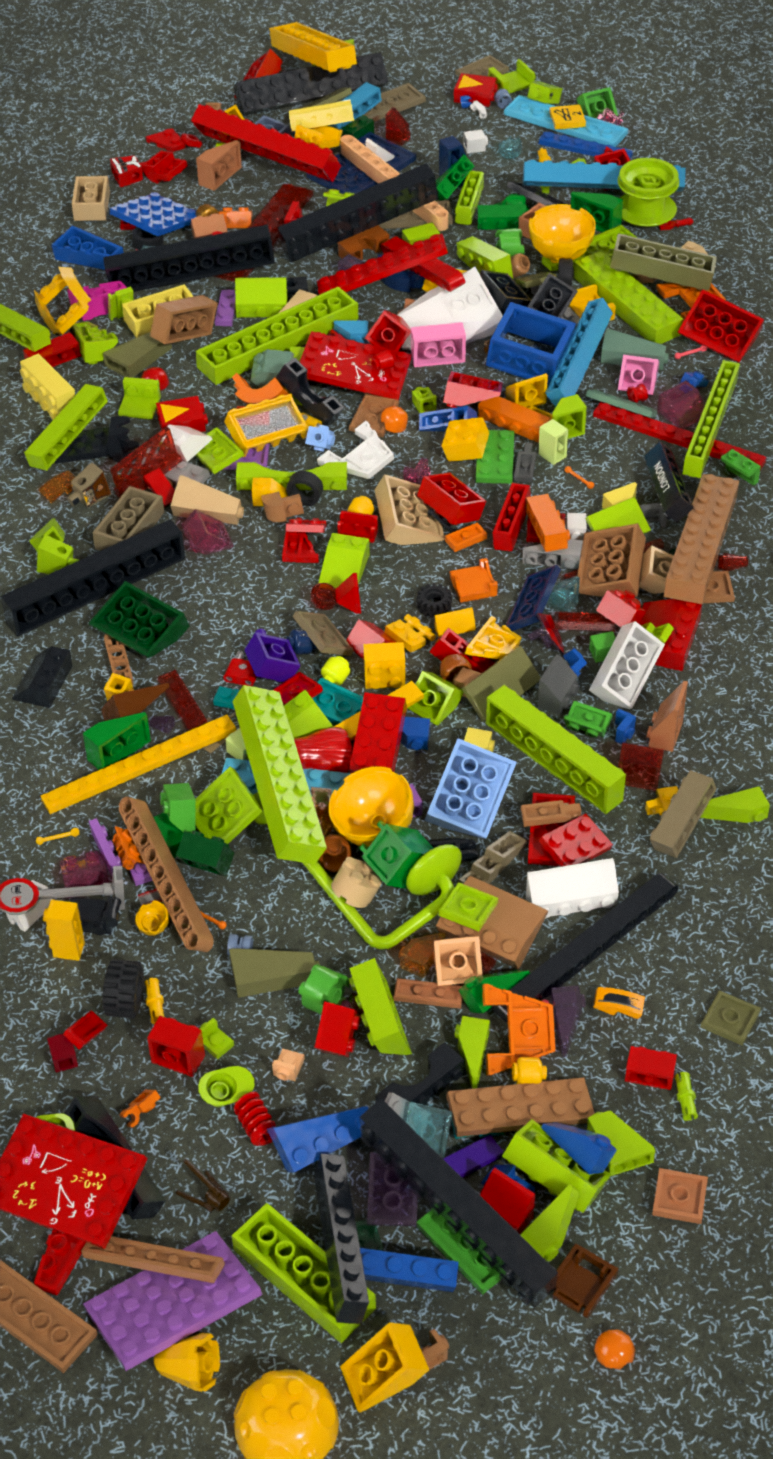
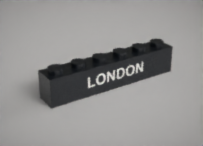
(668, 482)

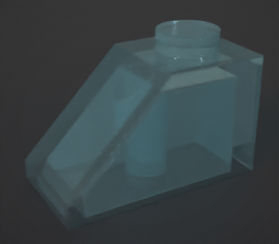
(565, 595)

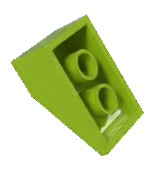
(343, 557)

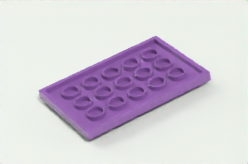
(162, 1309)

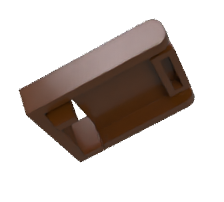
(580, 1287)

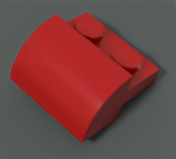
(163, 167)

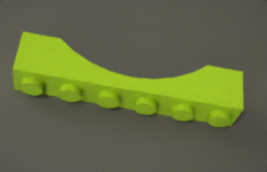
(331, 474)

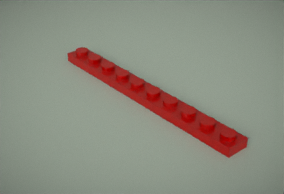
(665, 431)

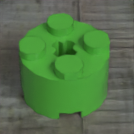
(509, 241)
(323, 986)

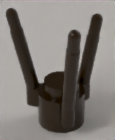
(216, 1196)

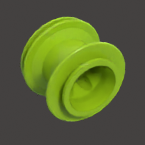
(647, 191)

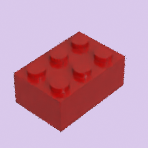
(451, 498)

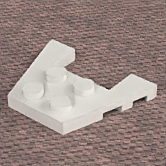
(366, 458)

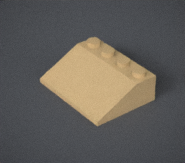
(405, 514)

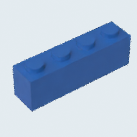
(409, 1270)

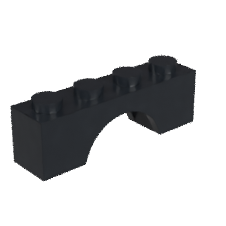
(294, 379)
(443, 1067)

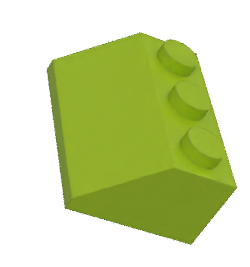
(260, 296)

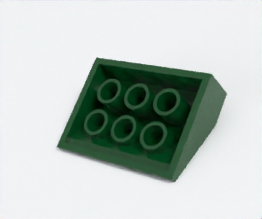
(140, 621)

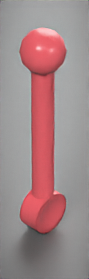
(678, 355)

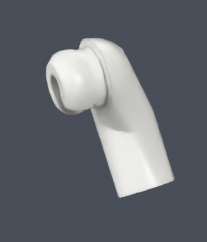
(478, 106)

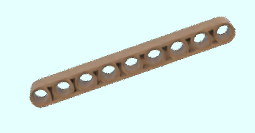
(166, 875)

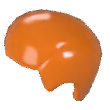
(394, 419)
(614, 1349)

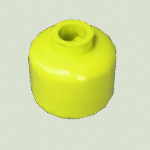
(336, 670)

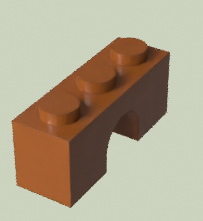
(367, 239)

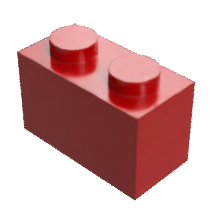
(650, 1067)

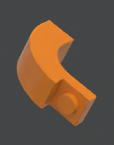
(254, 396)

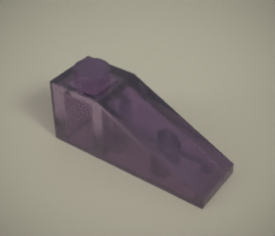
(567, 1013)

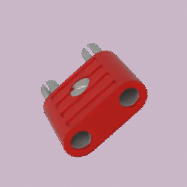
(240, 671)

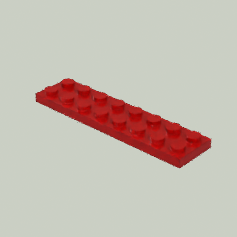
(385, 265)

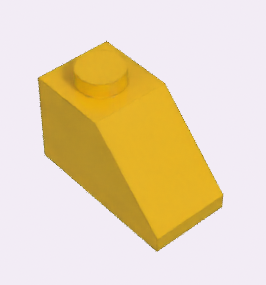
(264, 486)

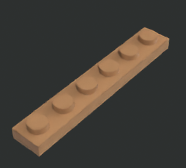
(157, 1259)

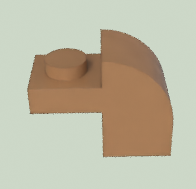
(279, 508)

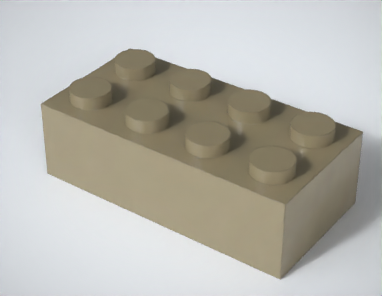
(131, 515)

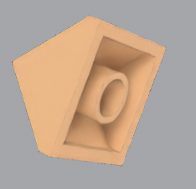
(457, 960)

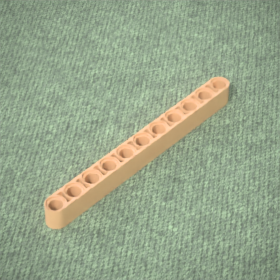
(381, 171)

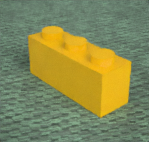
(64, 929)

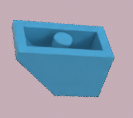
(352, 330)

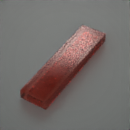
(182, 700)

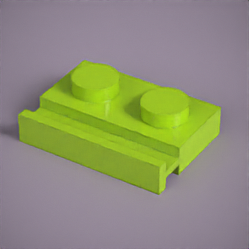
(116, 300)

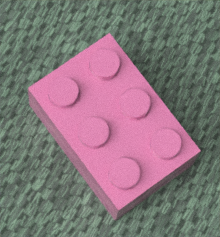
(438, 344)

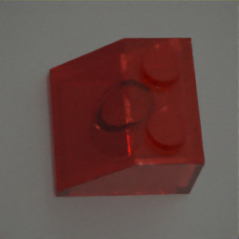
(641, 765)

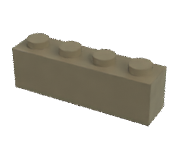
(683, 813)

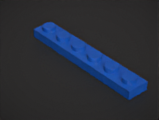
(576, 144)

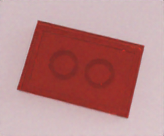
(582, 621)

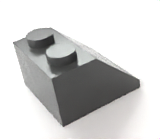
(557, 686)

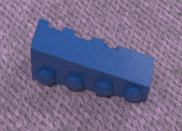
(83, 248)
(305, 1140)

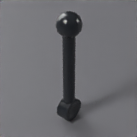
(431, 512)

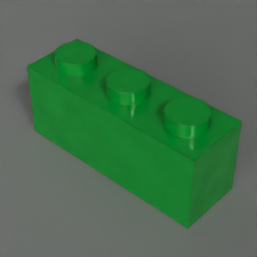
(499, 216)

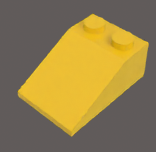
(384, 1366)

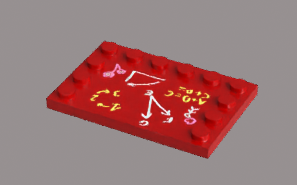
(349, 365)
(67, 1180)

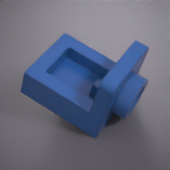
(695, 379)
(575, 660)
(626, 725)

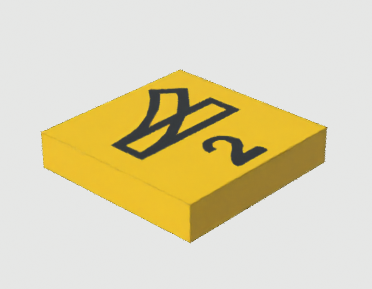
(567, 117)

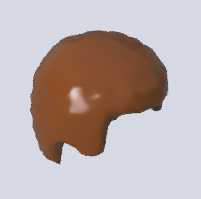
(453, 664)
(336, 852)

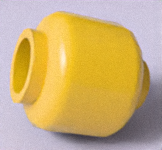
(361, 505)
(528, 1070)

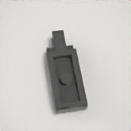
(525, 464)

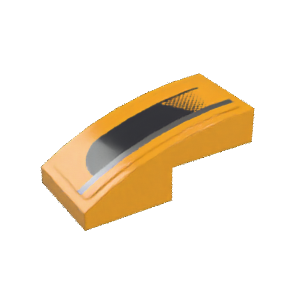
(613, 1000)

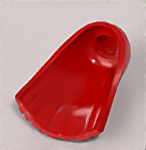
(325, 750)

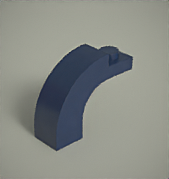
(403, 280)

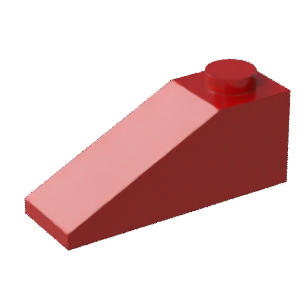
(451, 643)

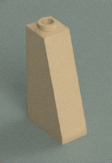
(195, 495)

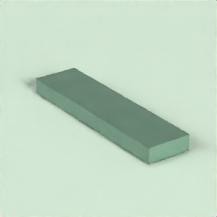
(622, 403)

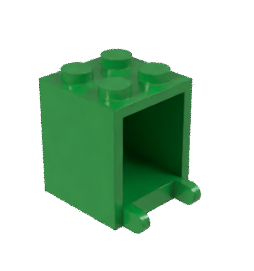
(394, 853)

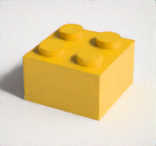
(465, 439)
(384, 665)

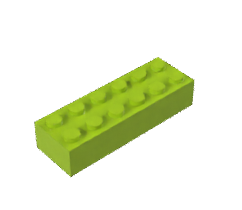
(293, 1266)

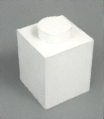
(475, 141)
(576, 525)

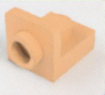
(288, 1065)

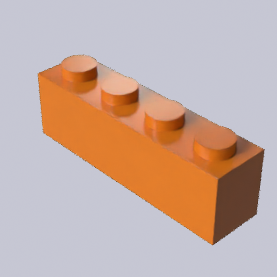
(512, 417)
(547, 522)

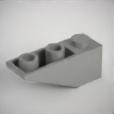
(564, 558)

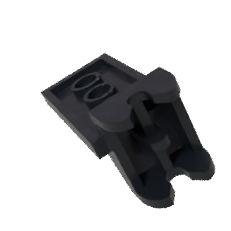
(101, 442)

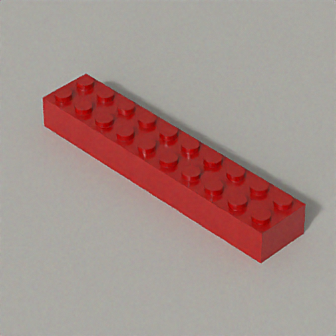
(267, 142)

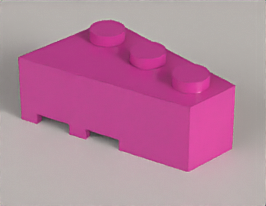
(99, 298)

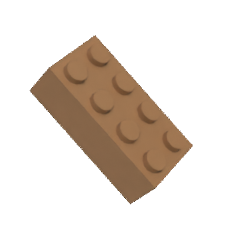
(183, 319)

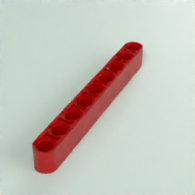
(432, 270)

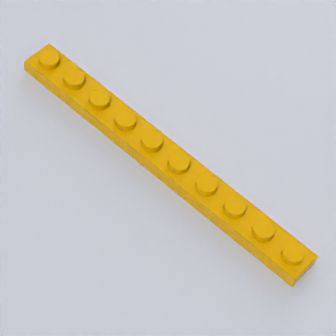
(138, 764)

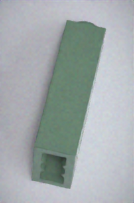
(619, 344)

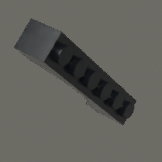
(94, 1121)

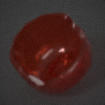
(323, 596)

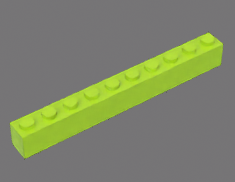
(711, 419)

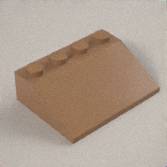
(611, 560)
(508, 929)

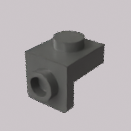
(653, 512)

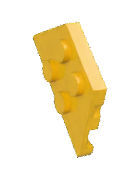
(493, 641)

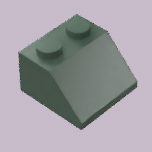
(268, 365)

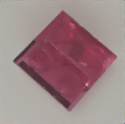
(681, 404)

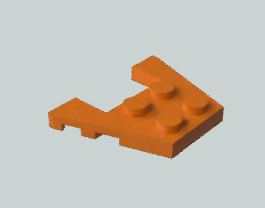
(528, 1027)

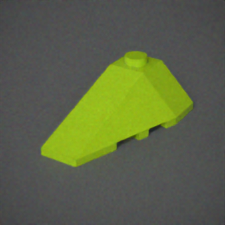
(93, 341)

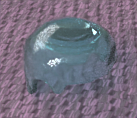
(510, 148)

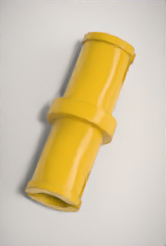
(154, 999)

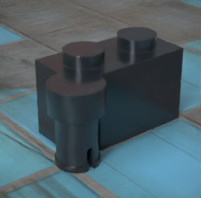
(98, 915)

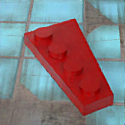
(58, 1262)

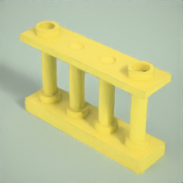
(321, 115)

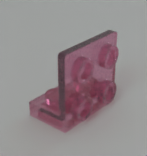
(84, 870)

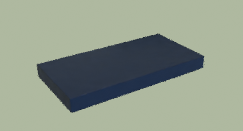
(533, 598)

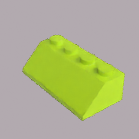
(378, 1008)
(551, 1166)

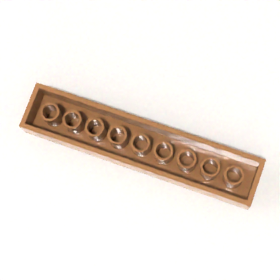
(701, 539)

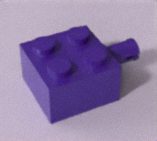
(271, 657)

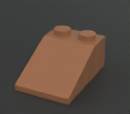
(218, 164)
(668, 719)

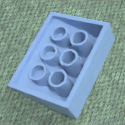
(470, 790)

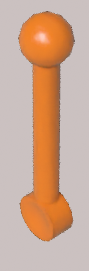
(590, 485)
(221, 924)

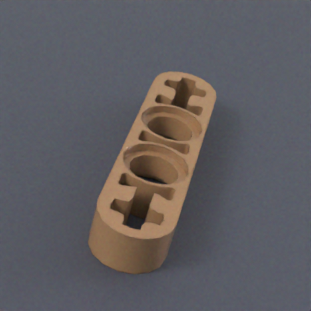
(116, 661)

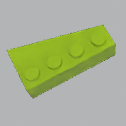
(484, 256)

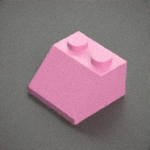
(637, 371)

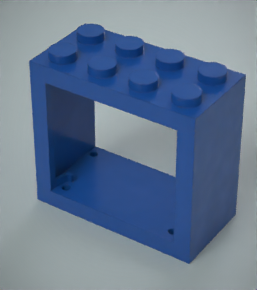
(522, 359)

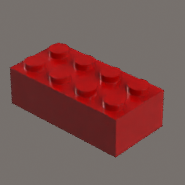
(378, 732)

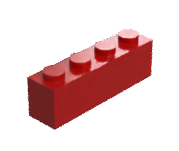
(511, 517)

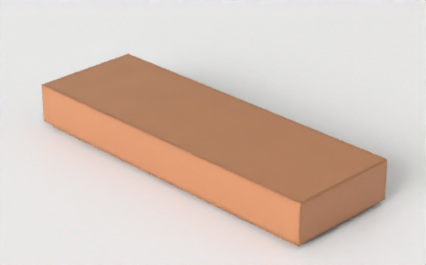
(427, 993)

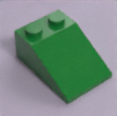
(603, 207)
(116, 739)

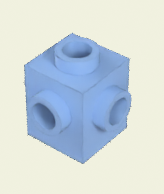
(320, 437)

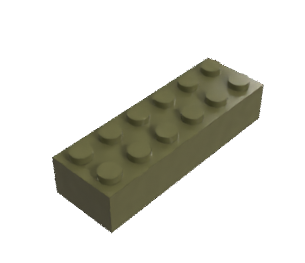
(663, 262)

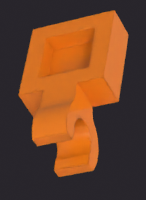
(141, 1104)

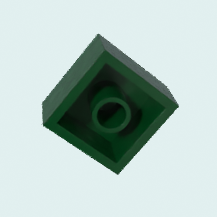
(205, 853)

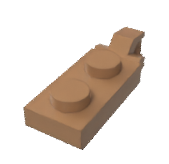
(549, 813)

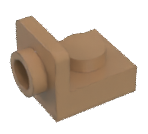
(437, 1352)

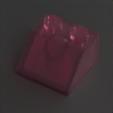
(206, 533)

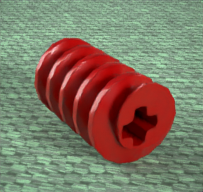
(254, 1118)

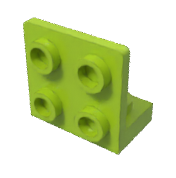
(140, 398)

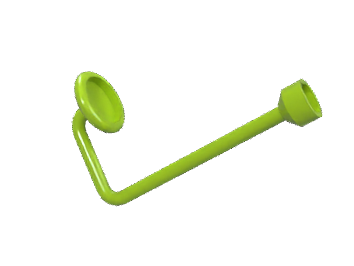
(426, 876)

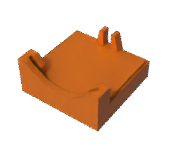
(474, 582)

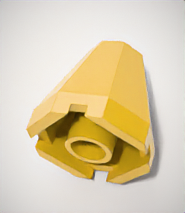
(191, 1362)

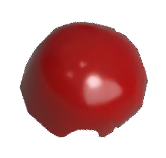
(156, 373)

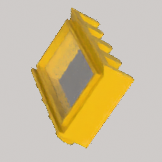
(266, 423)

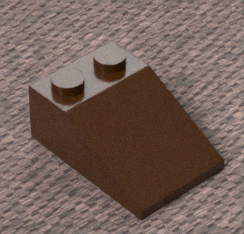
(132, 701)

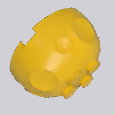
(561, 232)
(367, 798)
(286, 1417)

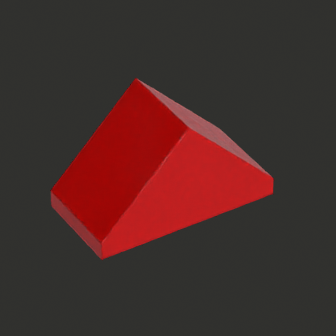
(348, 594)

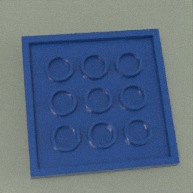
(154, 214)

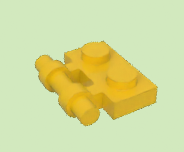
(405, 633)

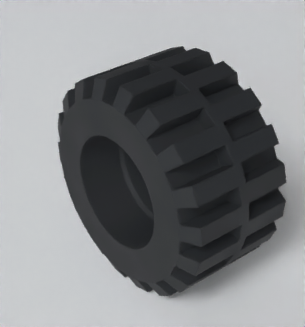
(123, 988)

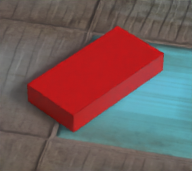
(160, 485)
(85, 1029)

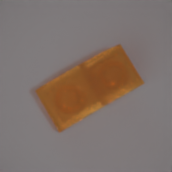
(57, 486)

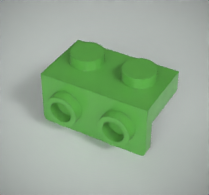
(741, 466)
(589, 719)

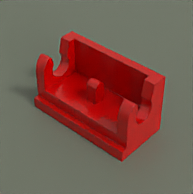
(358, 525)

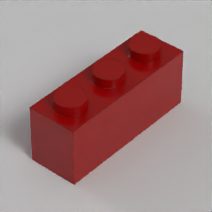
(59, 351)

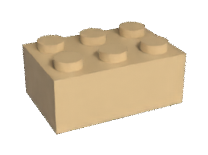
(90, 198)

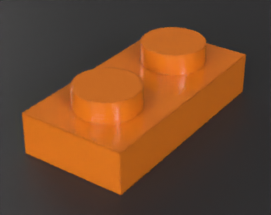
(466, 537)

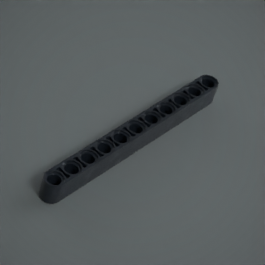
(594, 940)

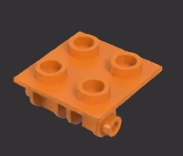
(126, 848)

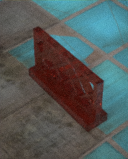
(165, 460)

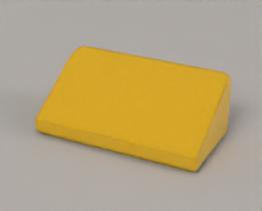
(458, 621)

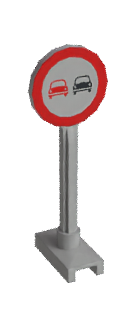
(21, 895)

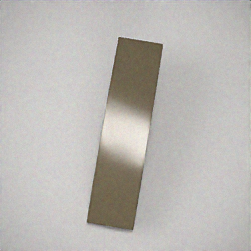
(496, 858)

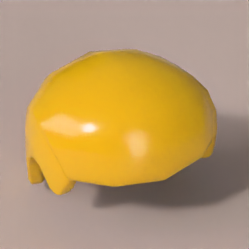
(152, 918)

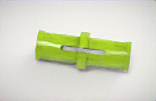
(686, 1096)

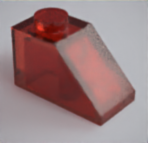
(396, 128)

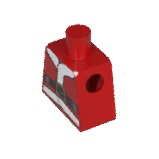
(126, 170)

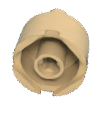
(356, 883)

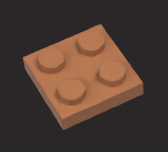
(680, 1196)

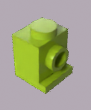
(423, 395)

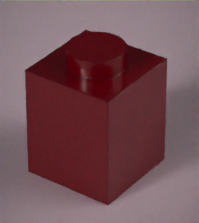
(62, 1053)

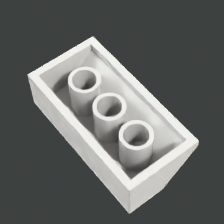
(627, 666)
(574, 887)

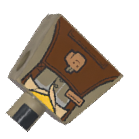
(89, 487)

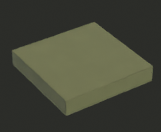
(532, 280)
(730, 1017)

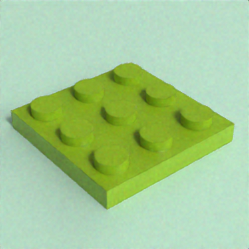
(225, 807)

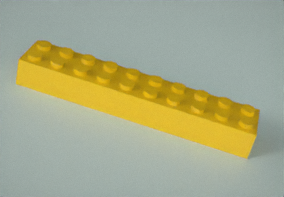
(313, 46)

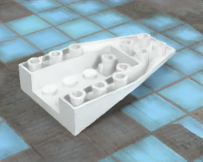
(466, 304)

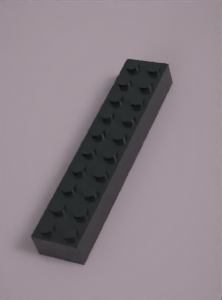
(306, 85)
(358, 213)
(191, 259)
(93, 577)
(458, 1203)

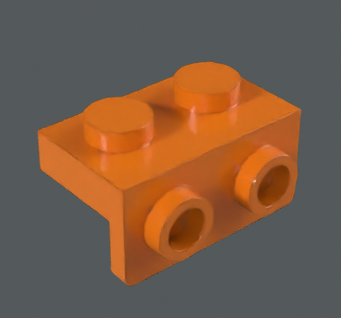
(237, 218)

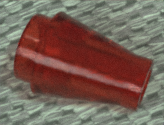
(731, 562)

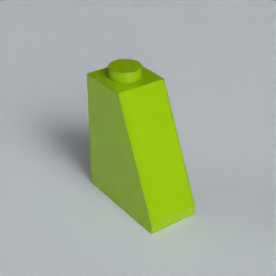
(631, 1148)

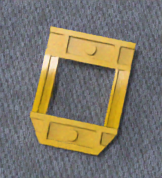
(47, 293)

